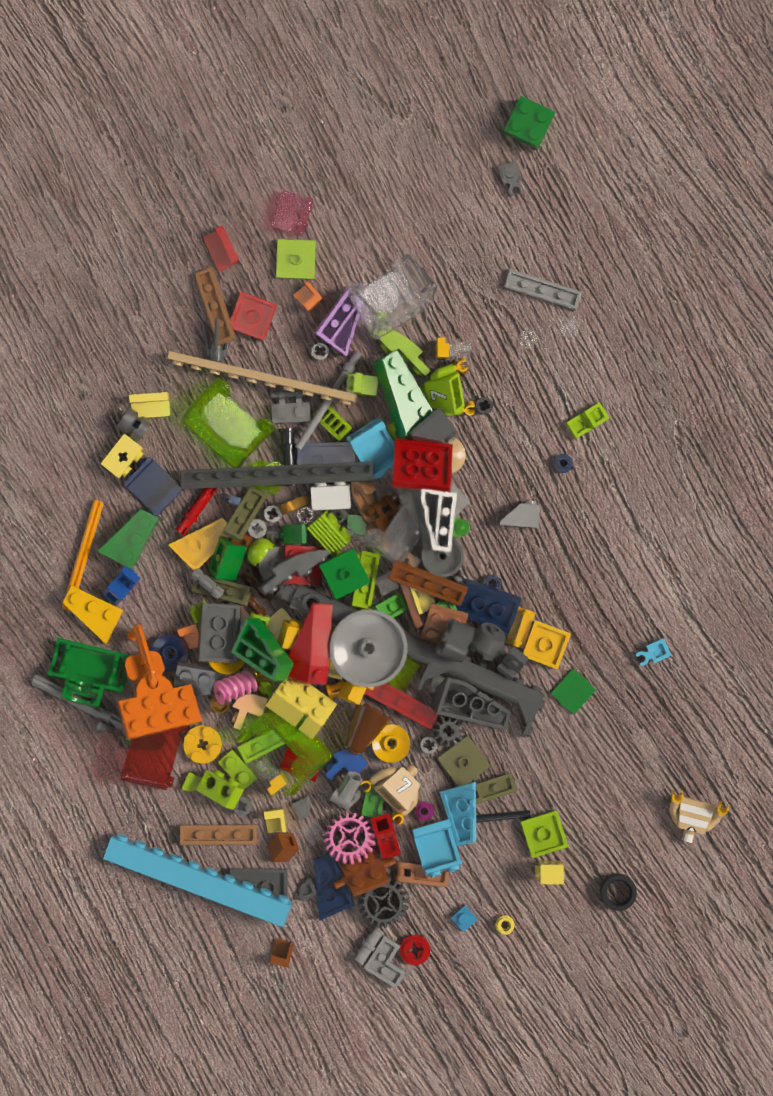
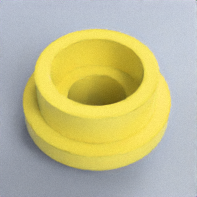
(500, 929)

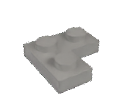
(381, 965)

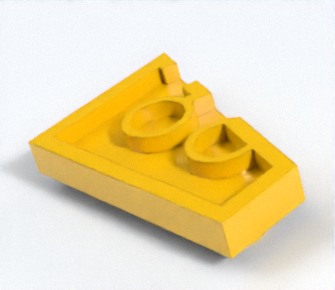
(200, 545)

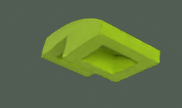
(587, 420)

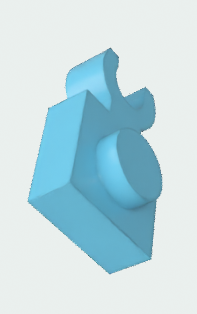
(656, 651)

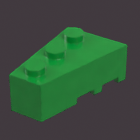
(131, 539)

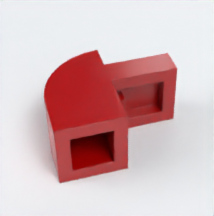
(386, 836)

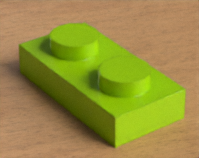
(237, 769)

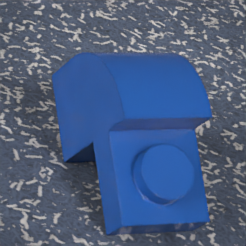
(121, 585)
(347, 760)

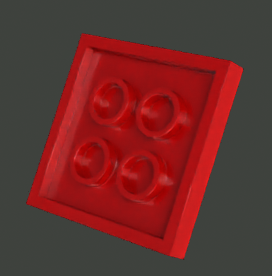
(422, 465)

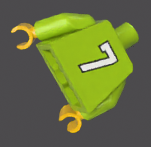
(445, 390)

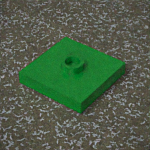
(344, 573)

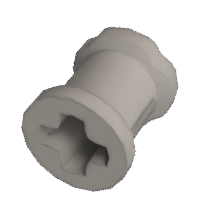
(270, 508)

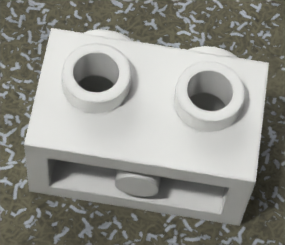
(331, 496)

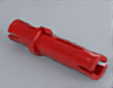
(194, 511)

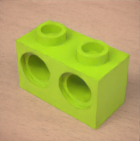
(219, 791)

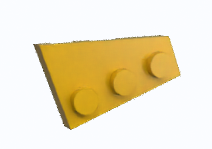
(93, 612)

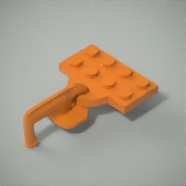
(153, 708)

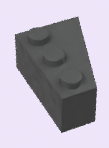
(435, 518)

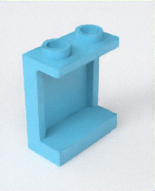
(373, 444)
(437, 848)

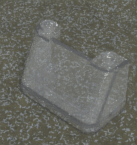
(393, 297)

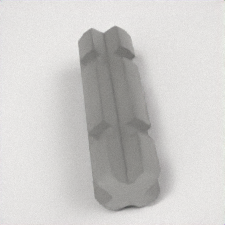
(207, 583)

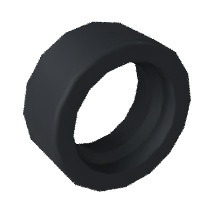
(618, 906)

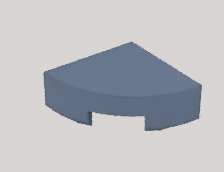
(231, 499)

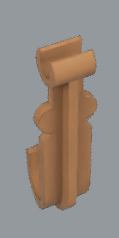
(363, 497)

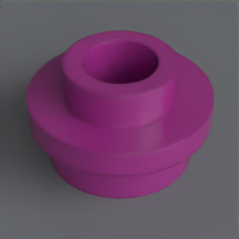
(424, 804)

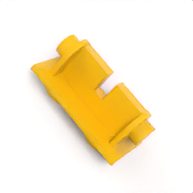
(520, 628)

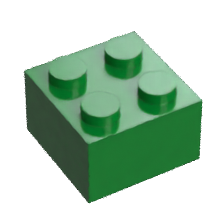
(529, 122)

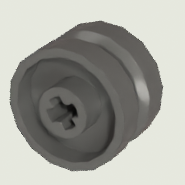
(447, 567)

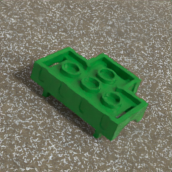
(87, 671)

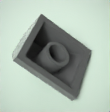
(435, 429)

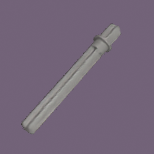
(56, 690)

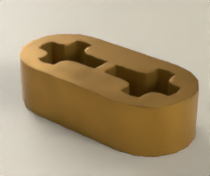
(294, 505)

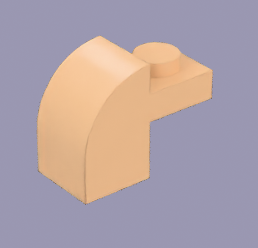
(249, 703)

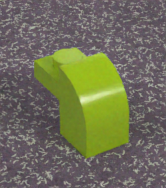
(362, 384)

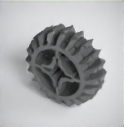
(397, 910)

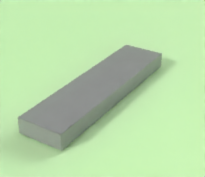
(542, 289)

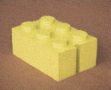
(299, 698)

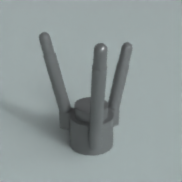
(216, 352)

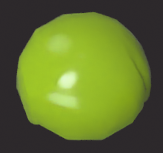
(258, 550)

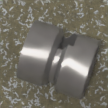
(128, 419)

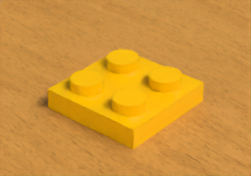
(546, 644)

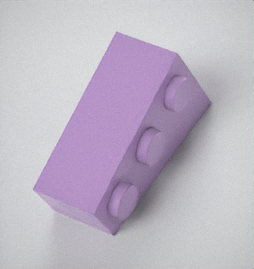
(339, 324)

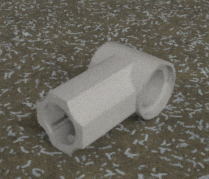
(345, 792)

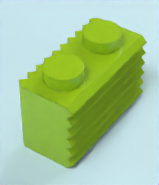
(329, 533)

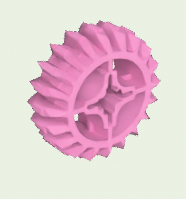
(344, 843)

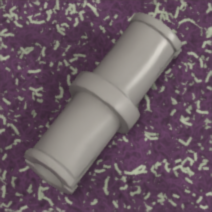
(368, 945)

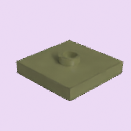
(464, 761)

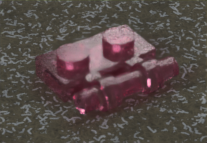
(286, 212)

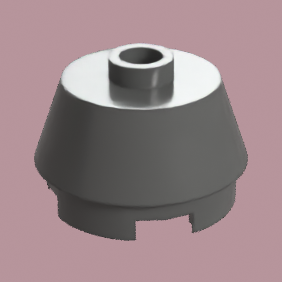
(488, 641)

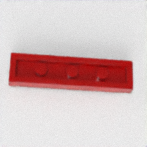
(403, 704)

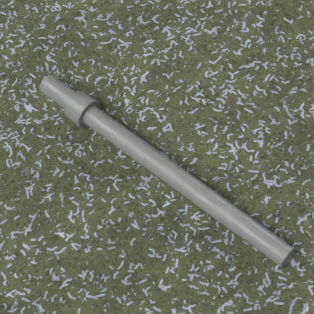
(349, 367)

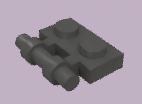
(290, 411)

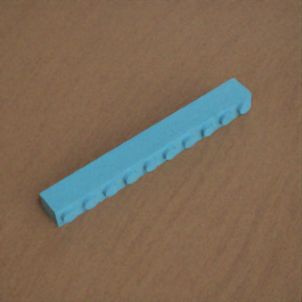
(198, 880)

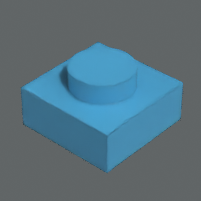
(464, 918)

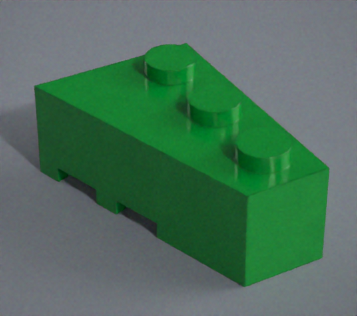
(262, 651)

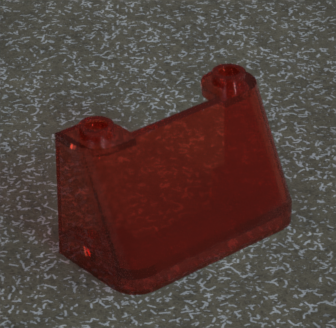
(152, 759)

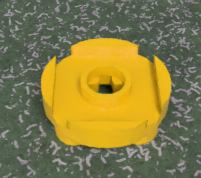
(212, 749)

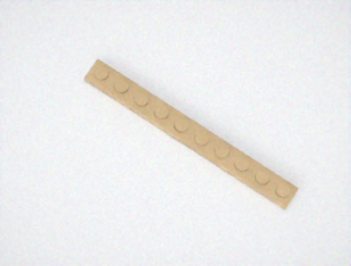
(255, 376)

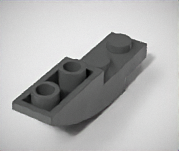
(299, 564)

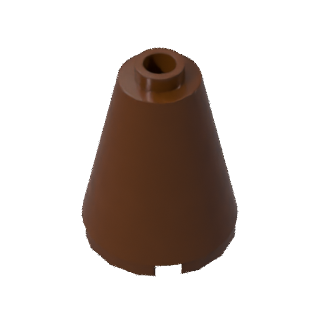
(364, 727)

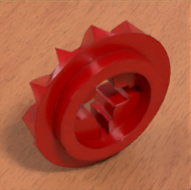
(409, 957)

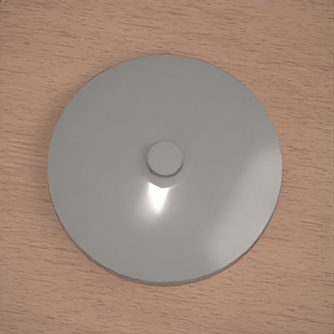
(368, 648)

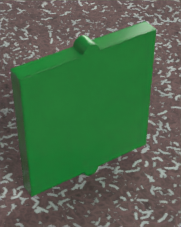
(573, 691)

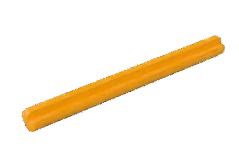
(85, 546)

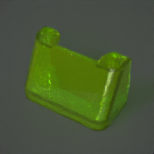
(226, 425)

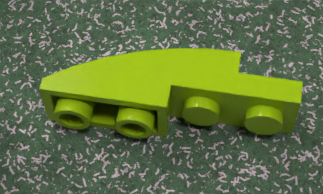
(408, 350)

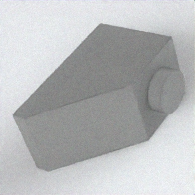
(523, 515)

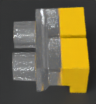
(451, 351)
(272, 774)

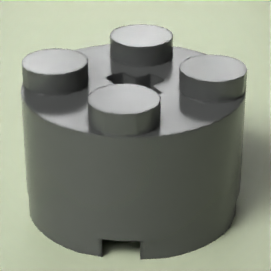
(455, 640)

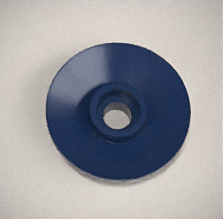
(167, 642)

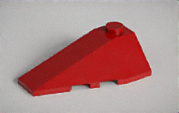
(312, 646)

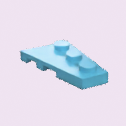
(461, 811)

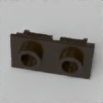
(252, 578)

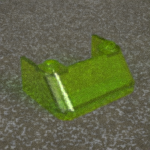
(311, 753)

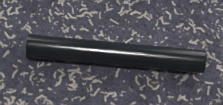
(503, 816)

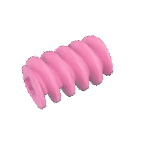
(234, 686)

